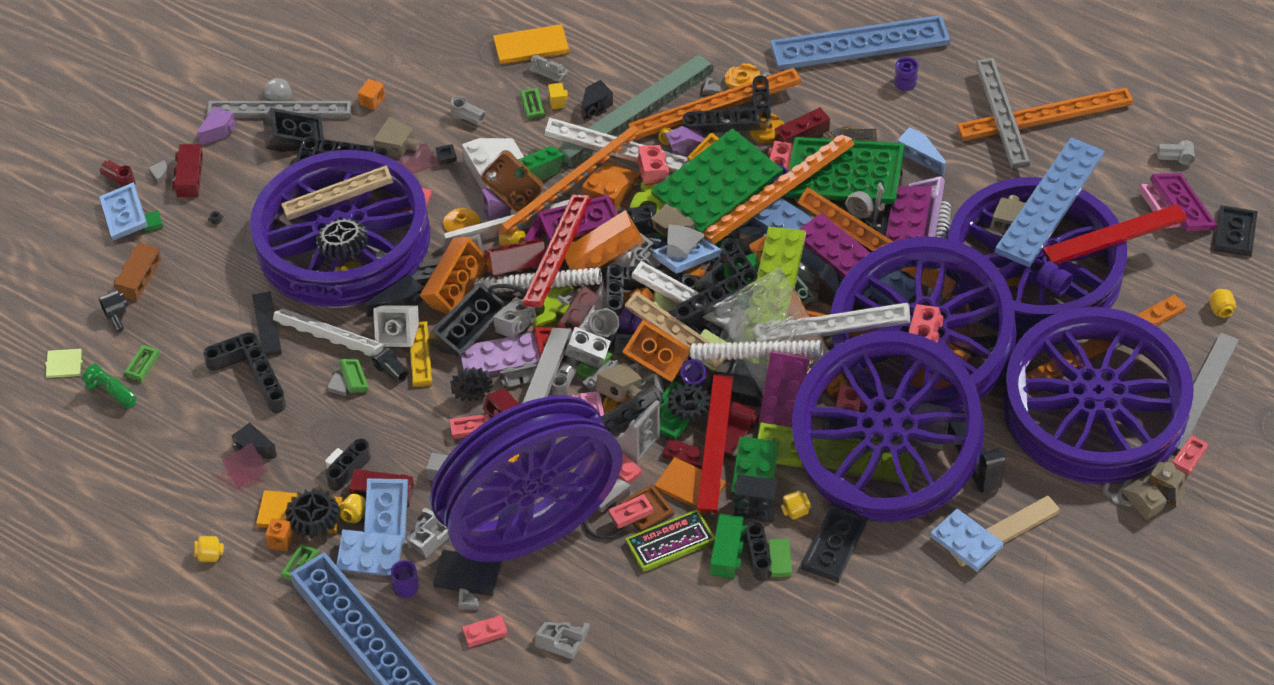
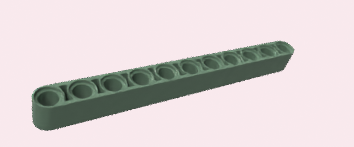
(643, 105)

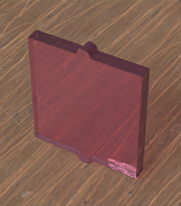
(418, 160)
(244, 465)

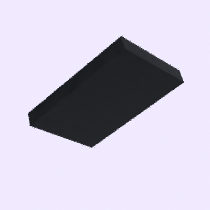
(1235, 231)
(459, 573)

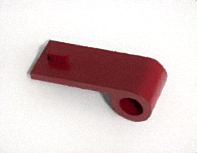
(739, 423)

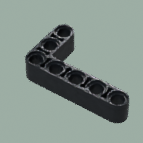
(735, 115)
(313, 146)
(619, 279)
(720, 289)
(248, 348)
(991, 463)

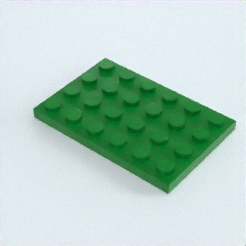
(854, 170)
(717, 180)

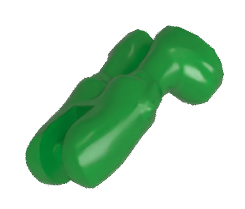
(96, 376)

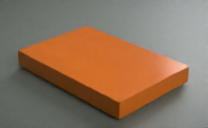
(682, 482)

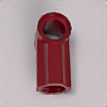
(117, 173)

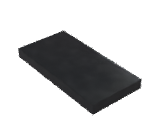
(834, 543)

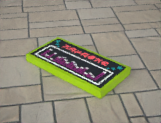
(670, 540)

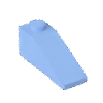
(921, 150)

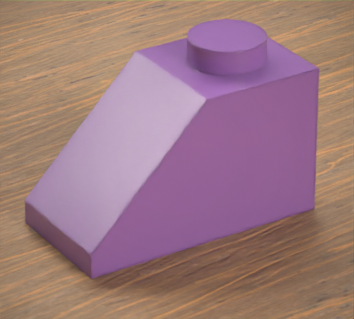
(216, 126)
(684, 140)
(493, 205)

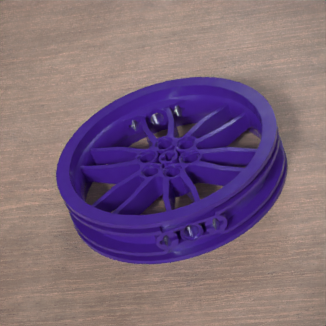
(1084, 211)
(942, 255)
(348, 286)
(925, 355)
(1097, 394)
(517, 485)

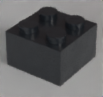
(755, 498)

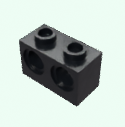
(642, 217)

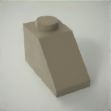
(1145, 498)

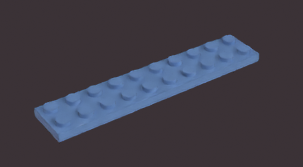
(859, 42)
(1049, 202)

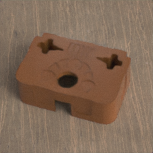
(507, 185)

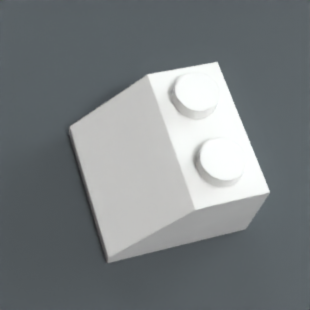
(396, 325)

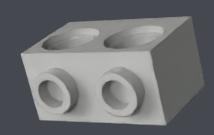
(514, 318)
(587, 350)

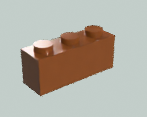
(137, 271)

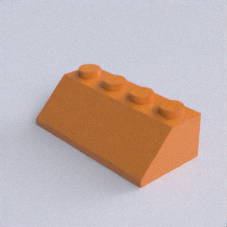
(604, 244)
(450, 280)

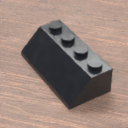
(466, 321)

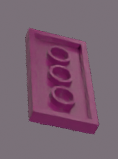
(1176, 190)
(598, 212)
(909, 213)
(833, 244)
(781, 387)

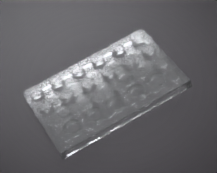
(767, 313)

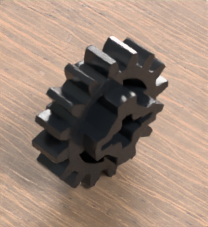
(471, 384)
(688, 402)

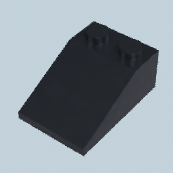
(288, 129)

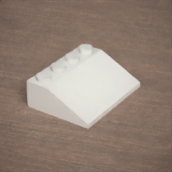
(483, 151)

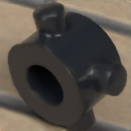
(215, 217)

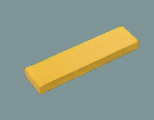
(421, 357)

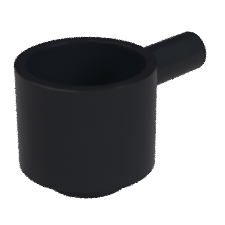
(113, 305)

